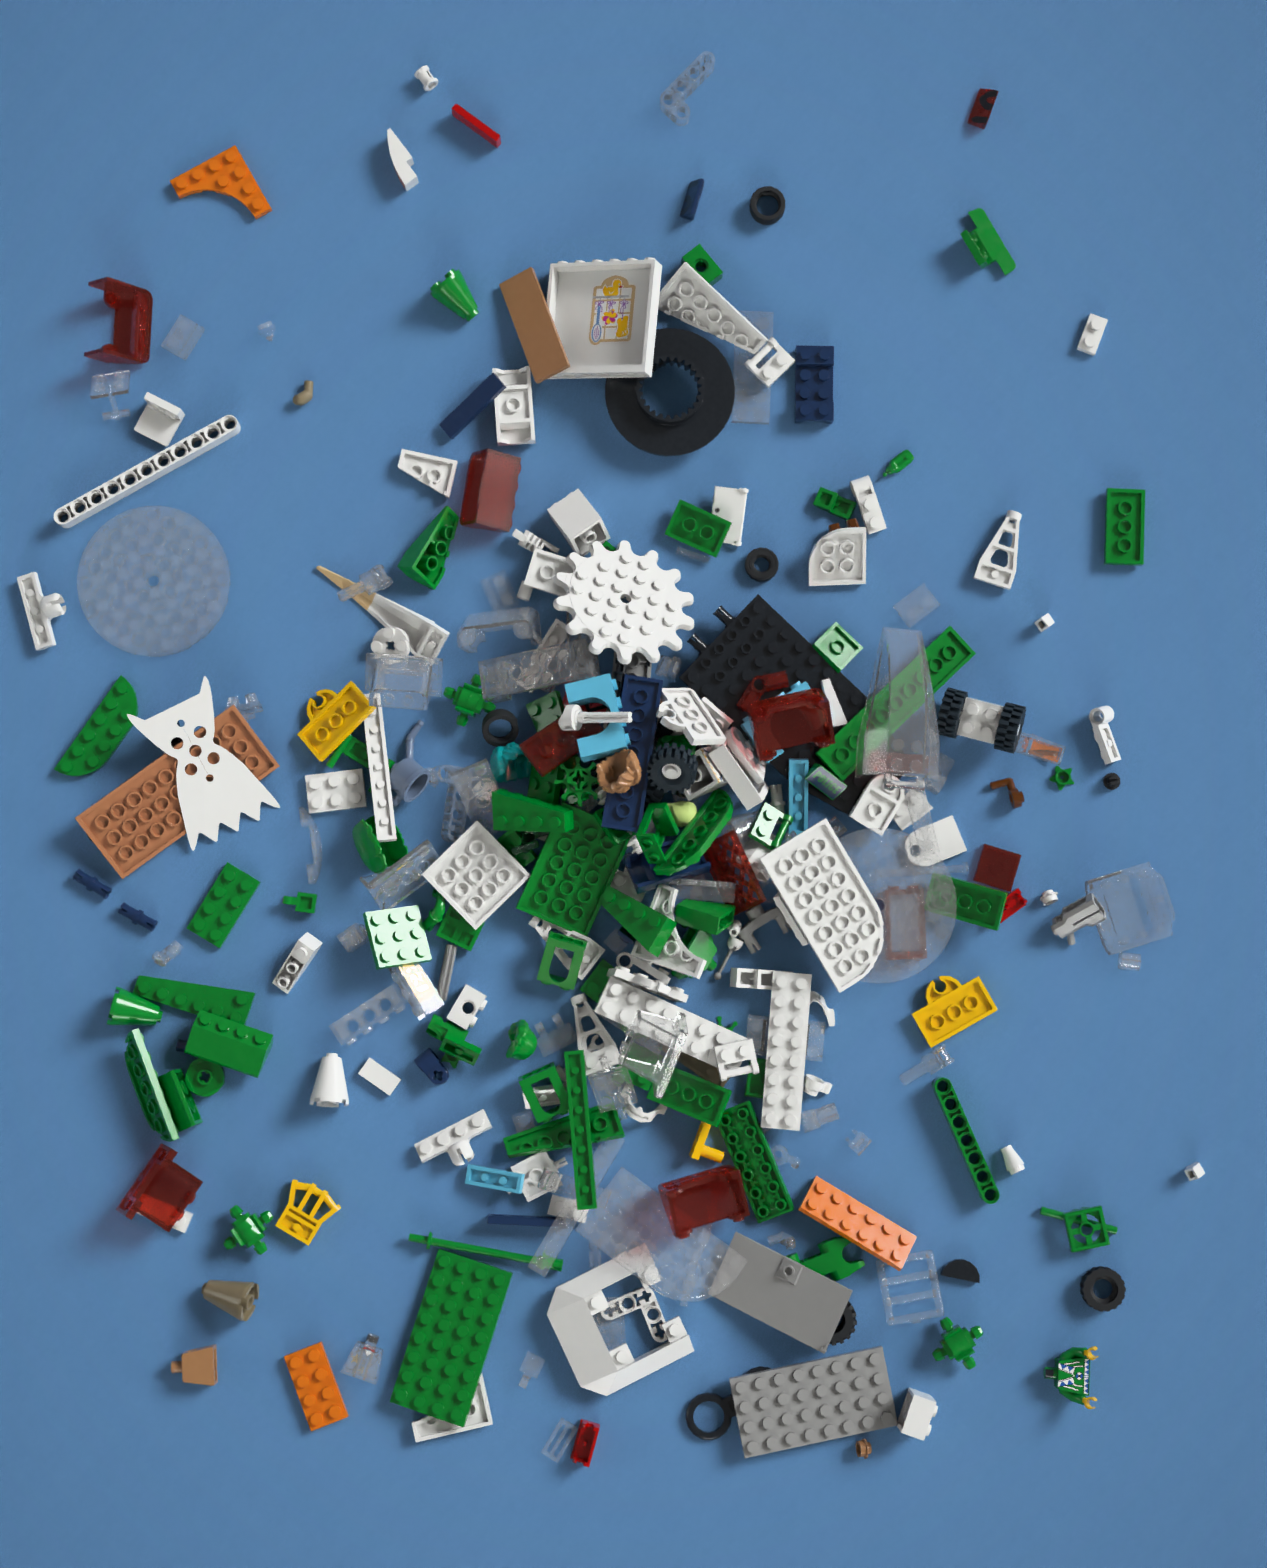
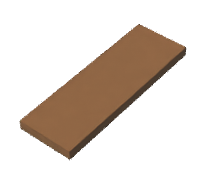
(534, 325)

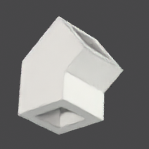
(1047, 620)
(1197, 1170)

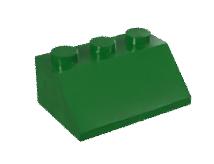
(179, 1100)

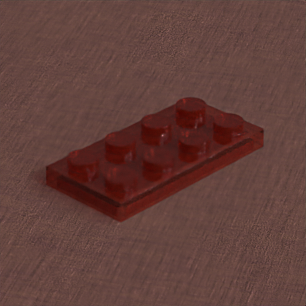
(554, 746)

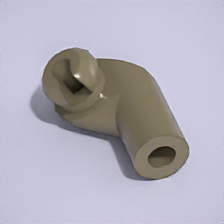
(304, 396)

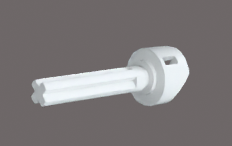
(573, 717)

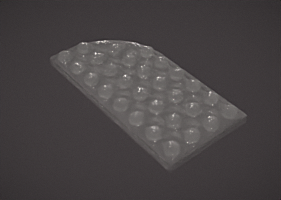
(637, 1235)

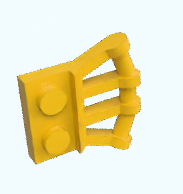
(299, 1223)

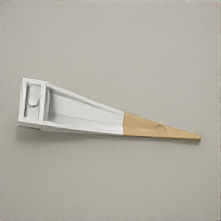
(424, 635)

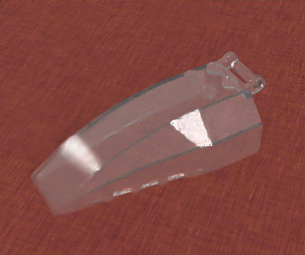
(900, 714)

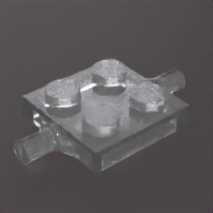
(612, 1088)

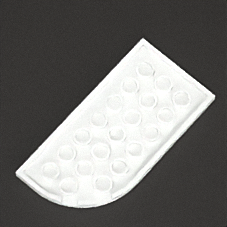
(828, 902)

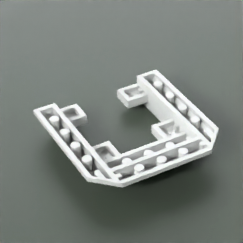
(582, 1342)

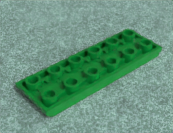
(755, 1161)

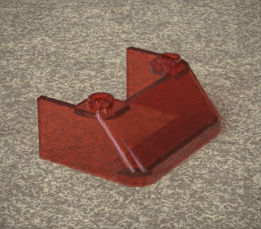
(131, 322)

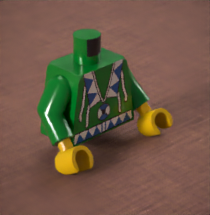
(1073, 1374)

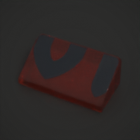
(982, 107)

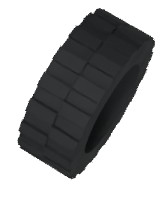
(1115, 1297)

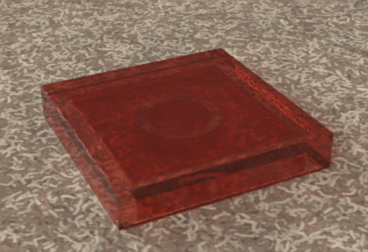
(997, 867)

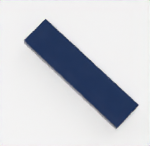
(472, 405)
(520, 1220)

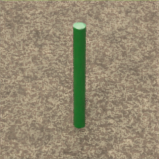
(1058, 1215)

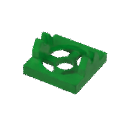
(1095, 1211)

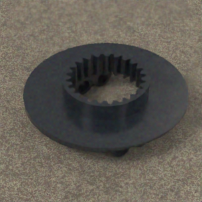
(702, 421)

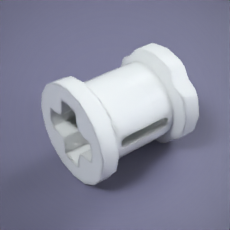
(426, 78)

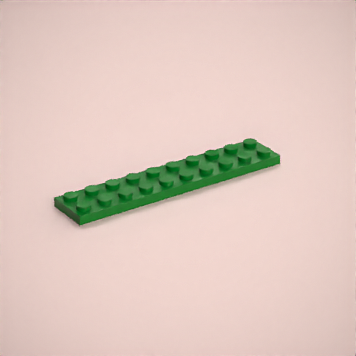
(944, 659)

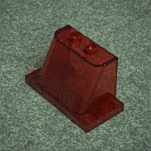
(161, 1190)

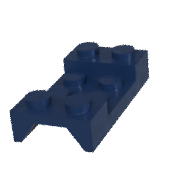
(814, 384)
(645, 878)

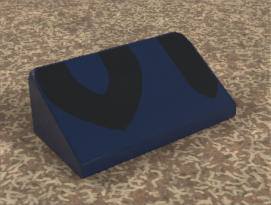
(692, 199)

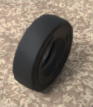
(761, 553)

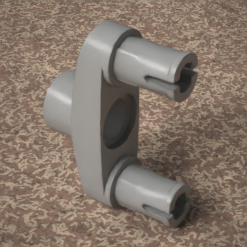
(758, 918)

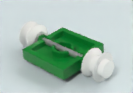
(615, 836)

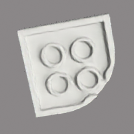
(839, 558)

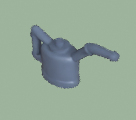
(408, 776)

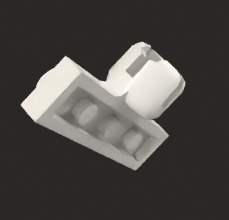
(40, 610)
(454, 1139)

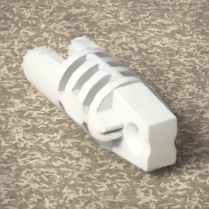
(530, 541)

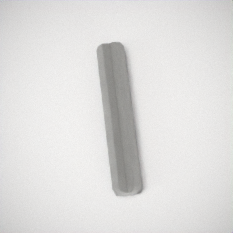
(446, 971)

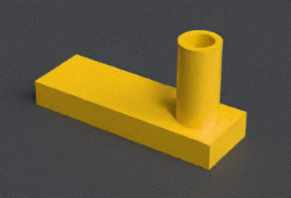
(699, 1149)

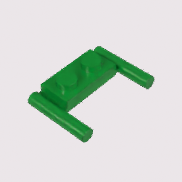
(356, 751)

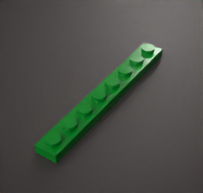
(580, 1130)

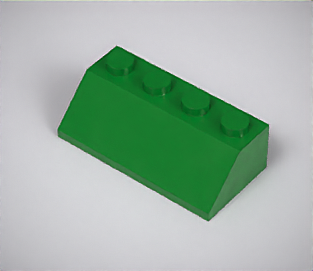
(229, 1043)

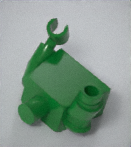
(701, 945)

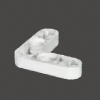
(645, 1306)

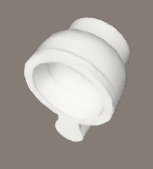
(813, 1085)

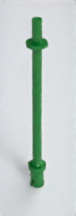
(429, 1240)

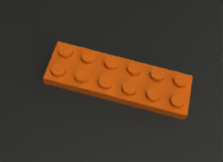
(857, 1223)

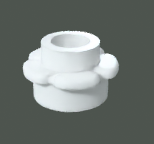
(1049, 897)

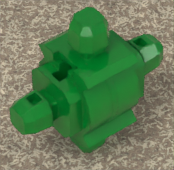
(468, 700)
(248, 1229)
(957, 1343)

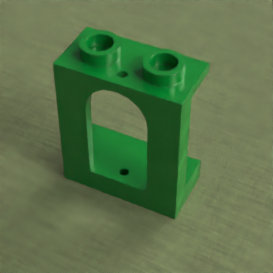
(665, 826)
(568, 943)
(548, 1070)

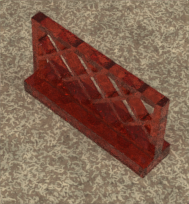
(722, 872)

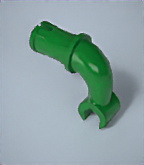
(436, 914)

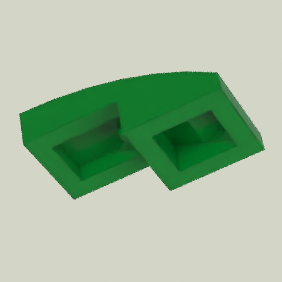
(834, 504)

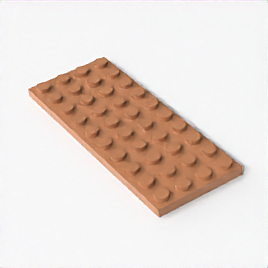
(145, 810)

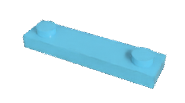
(798, 794)

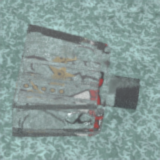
(365, 1360)

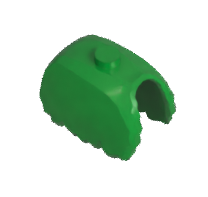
(377, 854)

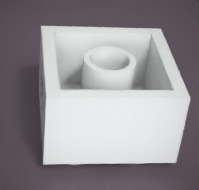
(917, 1414)

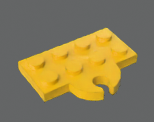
(334, 719)
(952, 1009)

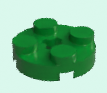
(199, 1087)

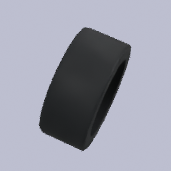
(767, 191)
(496, 715)

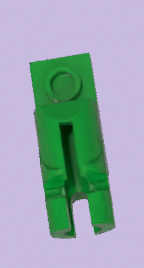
(453, 1040)

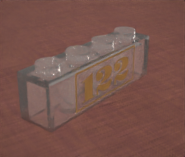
(417, 989)

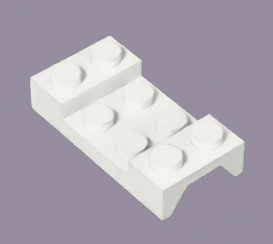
(515, 408)

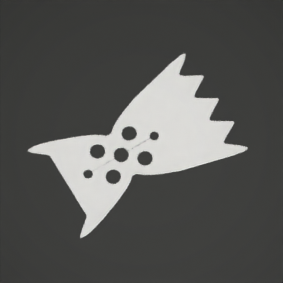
(205, 802)

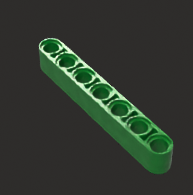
(972, 1146)

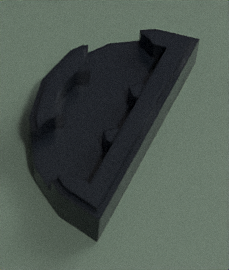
(962, 1270)

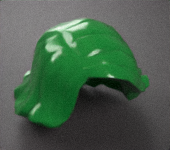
(522, 1041)

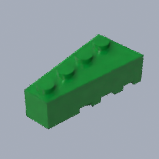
(523, 813)
(642, 922)

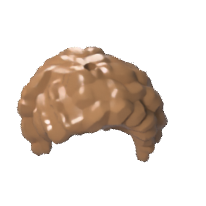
(619, 772)

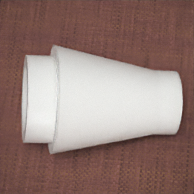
(1012, 1160)

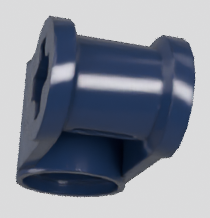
(429, 1064)

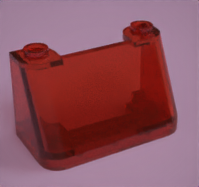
(790, 722)
(704, 1199)

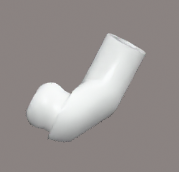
(735, 928)

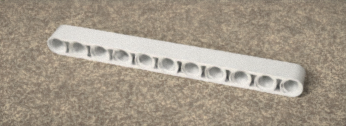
(138, 472)

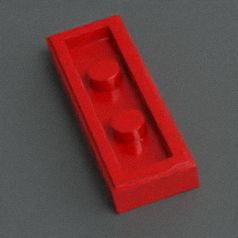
(476, 125)

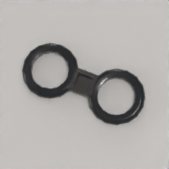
(725, 1403)

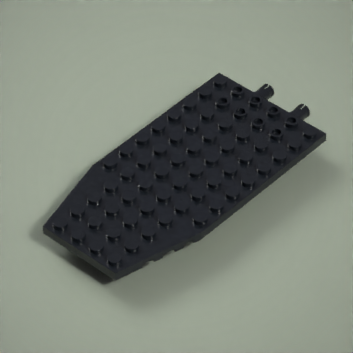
(763, 644)

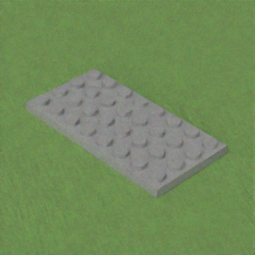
(813, 1401)

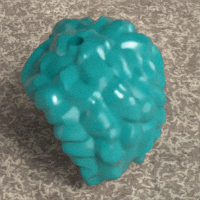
(509, 763)

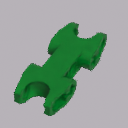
(830, 1259)

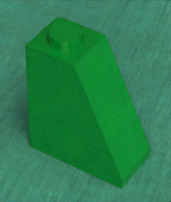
(704, 915)

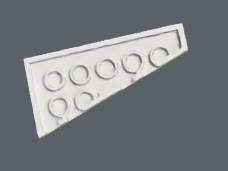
(700, 305)

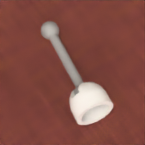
(733, 944)

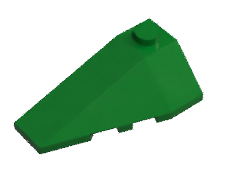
(428, 553)

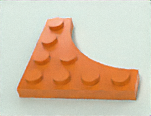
(224, 175)

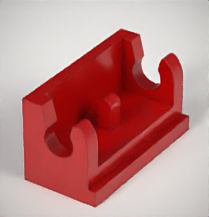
(1013, 903)
(585, 1442)

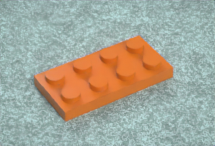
(316, 1386)

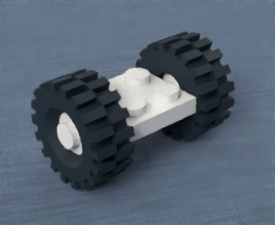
(980, 720)

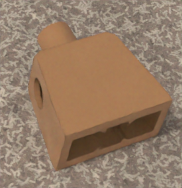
(198, 1366)

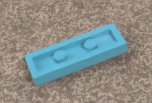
(494, 1178)

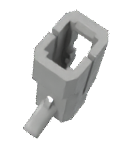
(1078, 915)

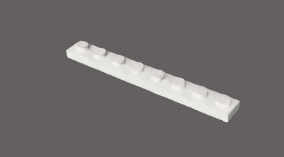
(379, 776)

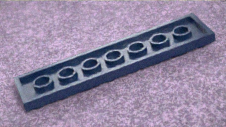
(641, 698)

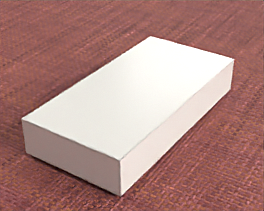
(379, 1076)

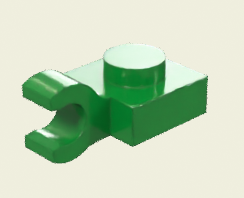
(304, 902)

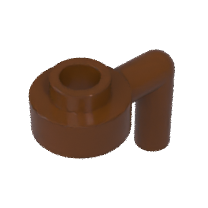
(1016, 797)

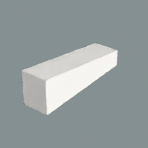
(837, 714)

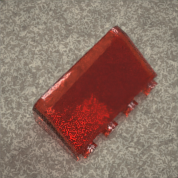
(490, 490)

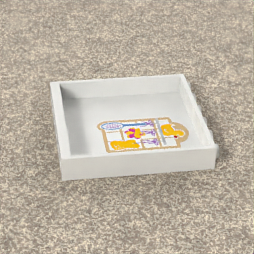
(606, 316)

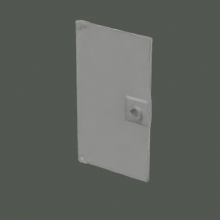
(786, 1294)

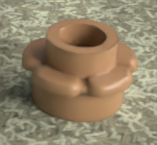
(863, 1448)

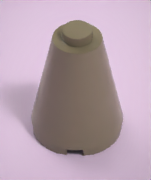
(232, 1297)

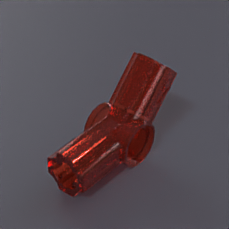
(770, 682)

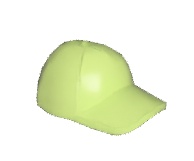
(682, 812)

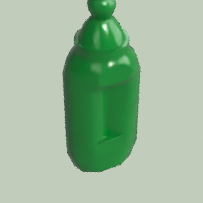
(899, 462)

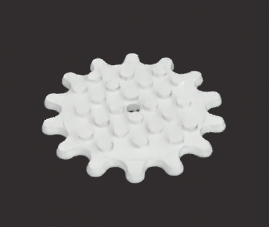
(631, 627)

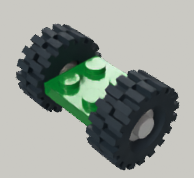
(673, 761)

